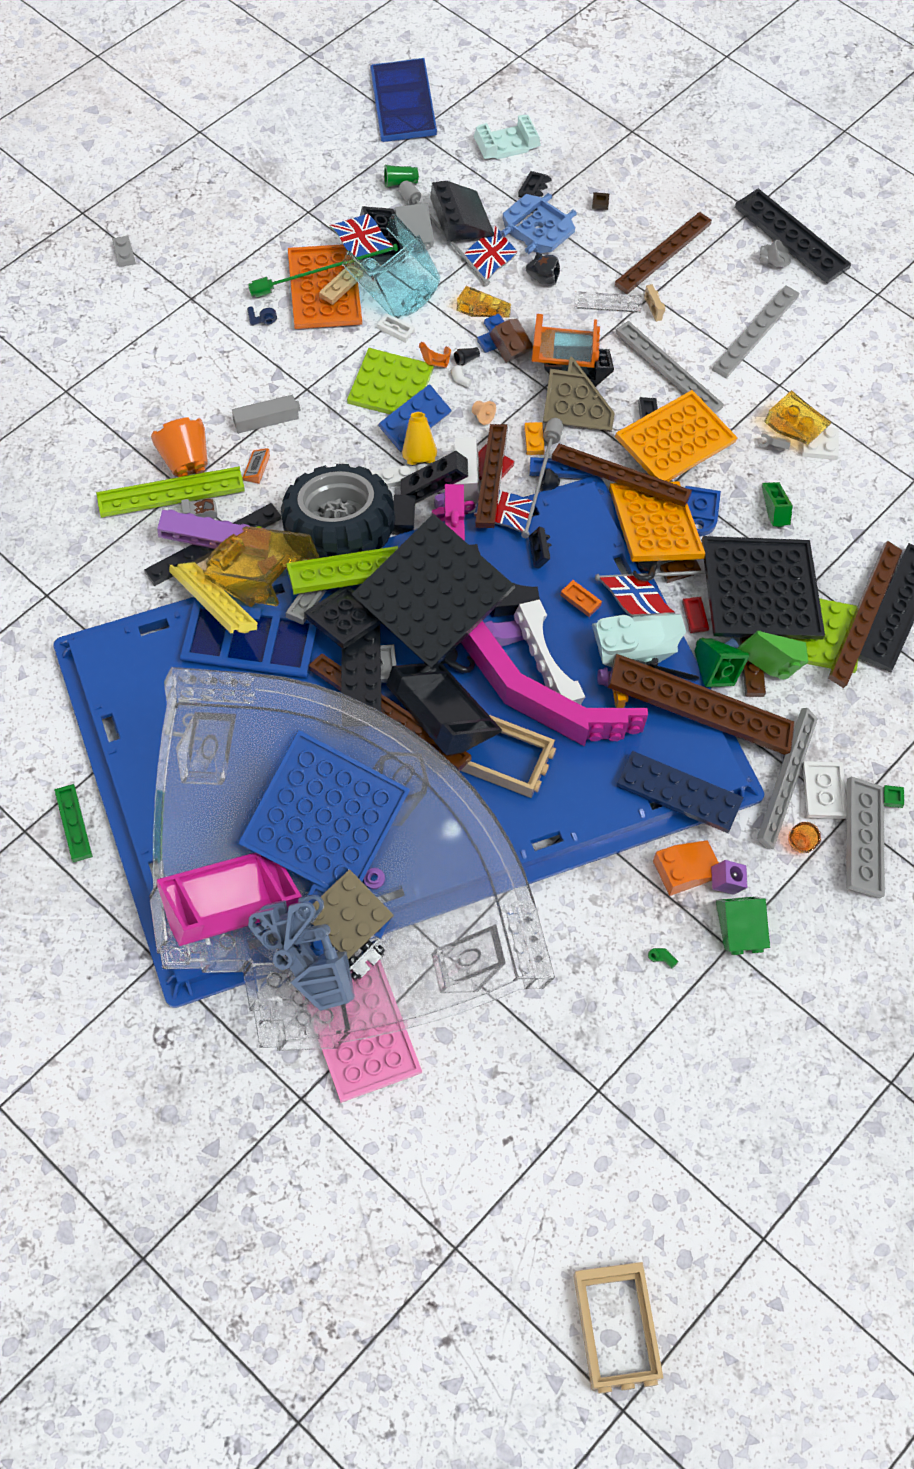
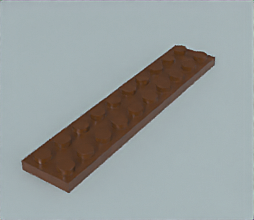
(701, 704)

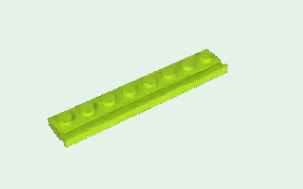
(170, 491)

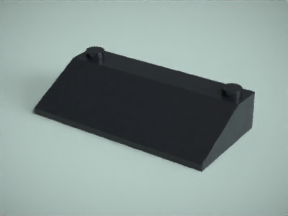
(442, 706)

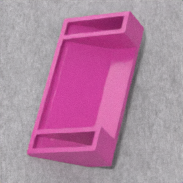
(223, 896)

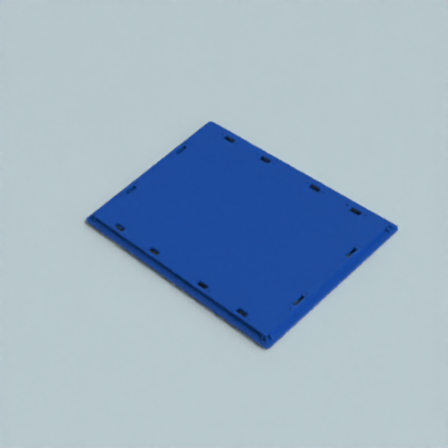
(123, 676)

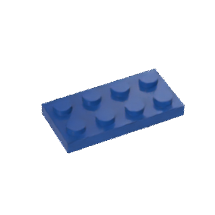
(425, 401)

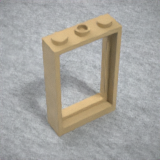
(508, 782)
(612, 1274)

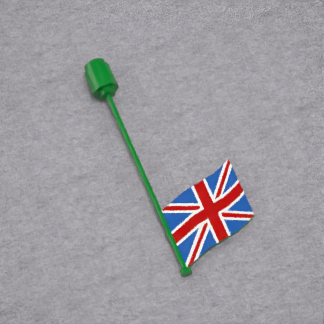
(357, 234)

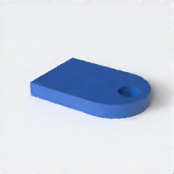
(704, 508)

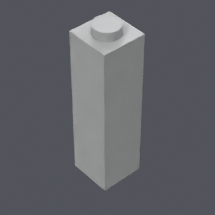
(265, 413)

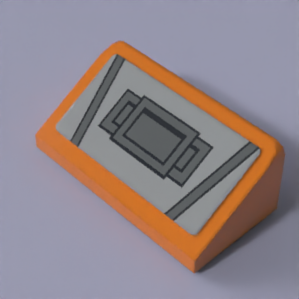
(256, 465)

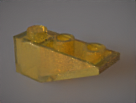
(479, 304)

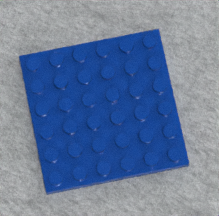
(323, 813)

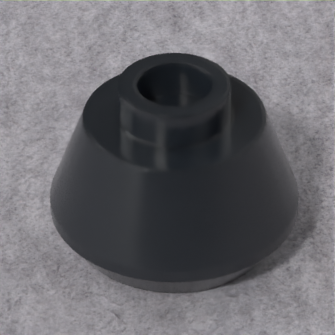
(549, 481)

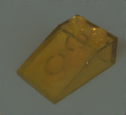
(796, 419)

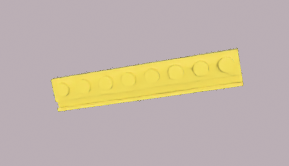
(213, 598)

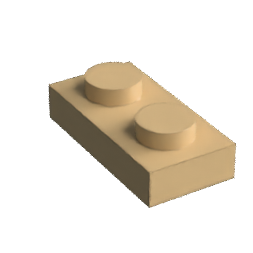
(654, 302)

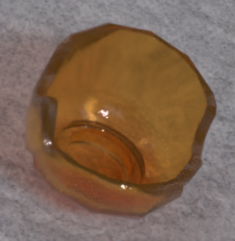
(804, 837)

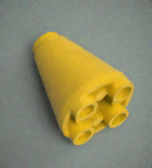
(419, 441)

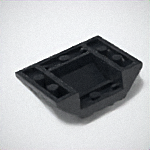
(601, 369)

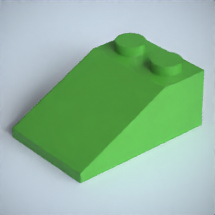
(775, 654)

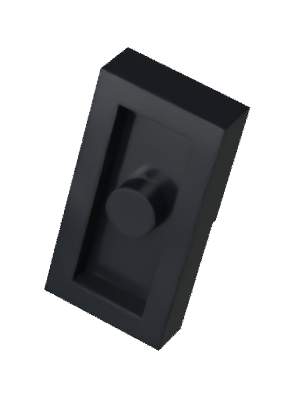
(539, 547)

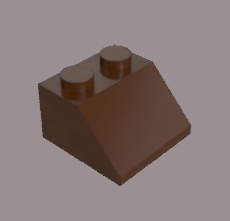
(511, 339)

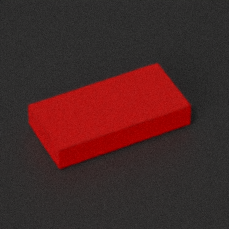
(695, 614)

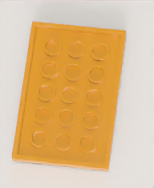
(676, 437)
(655, 527)

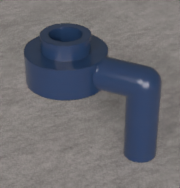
(267, 316)

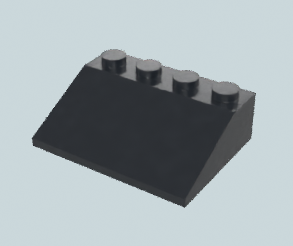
(459, 211)

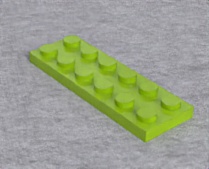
(336, 570)

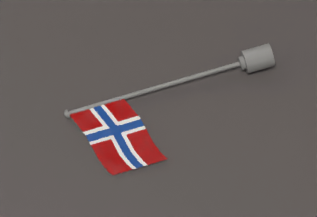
(639, 596)

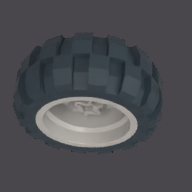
(340, 509)

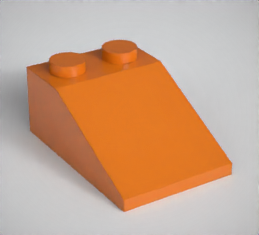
(685, 866)

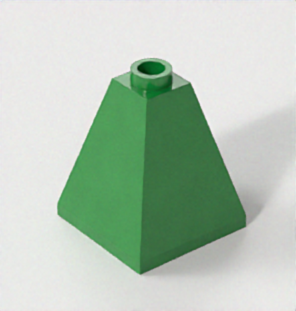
(719, 662)

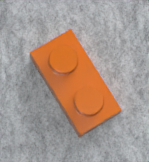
(581, 598)

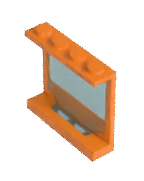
(560, 344)

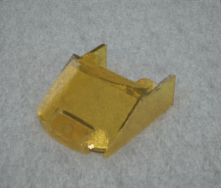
(254, 560)

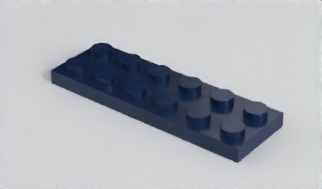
(680, 792)

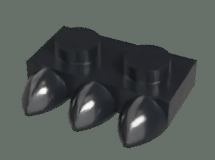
(534, 184)

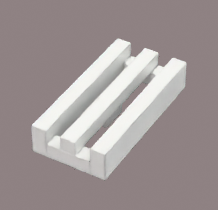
(394, 329)

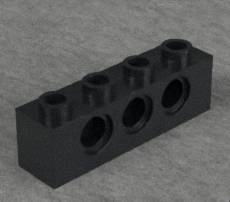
(434, 476)

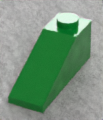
(777, 504)

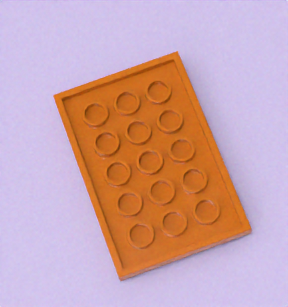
(308, 307)

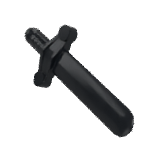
(654, 663)

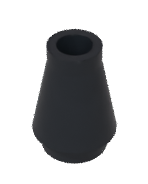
(465, 355)

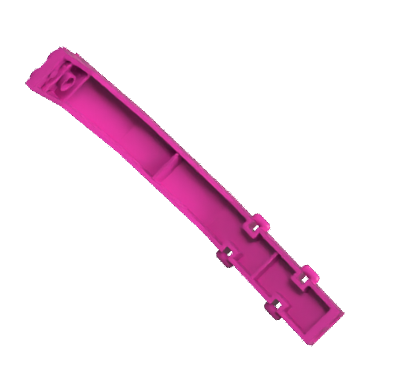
(525, 693)

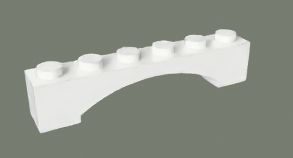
(530, 619)

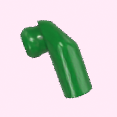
(662, 955)

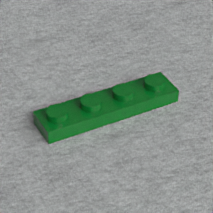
(73, 823)

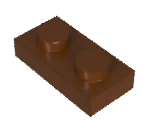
(679, 566)

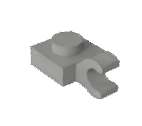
(779, 443)

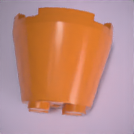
(182, 446)

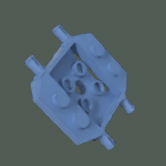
(554, 223)

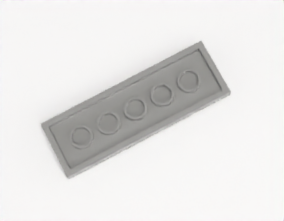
(865, 838)

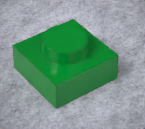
(893, 796)

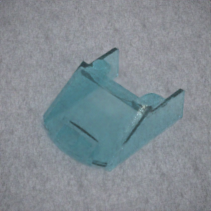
(404, 280)

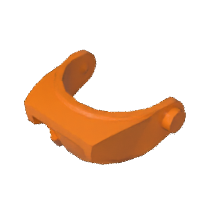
(434, 358)

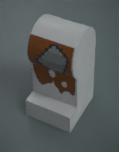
(202, 508)

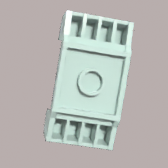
(507, 141)

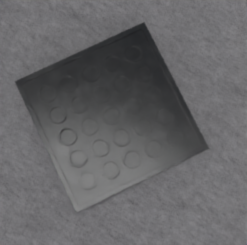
(762, 587)
(433, 591)

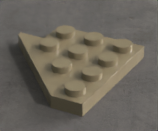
(576, 400)

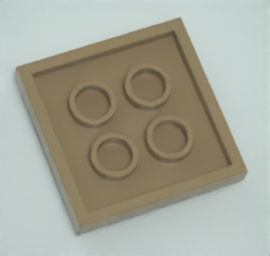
(351, 914)

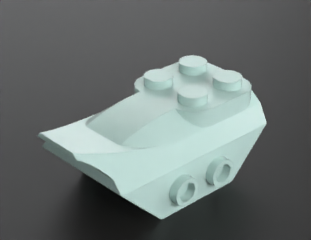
(639, 636)

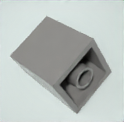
(418, 220)

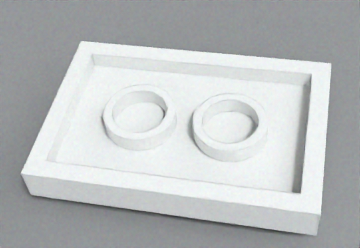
(824, 789)

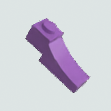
(505, 632)

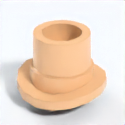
(484, 411)

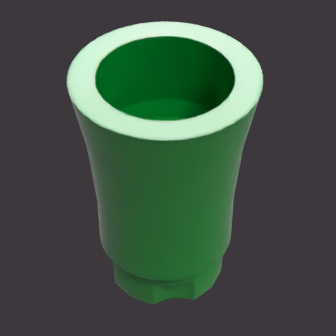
(397, 174)

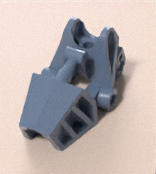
(321, 980)

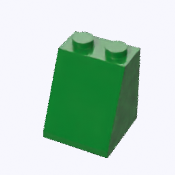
(743, 924)

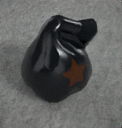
(544, 269)

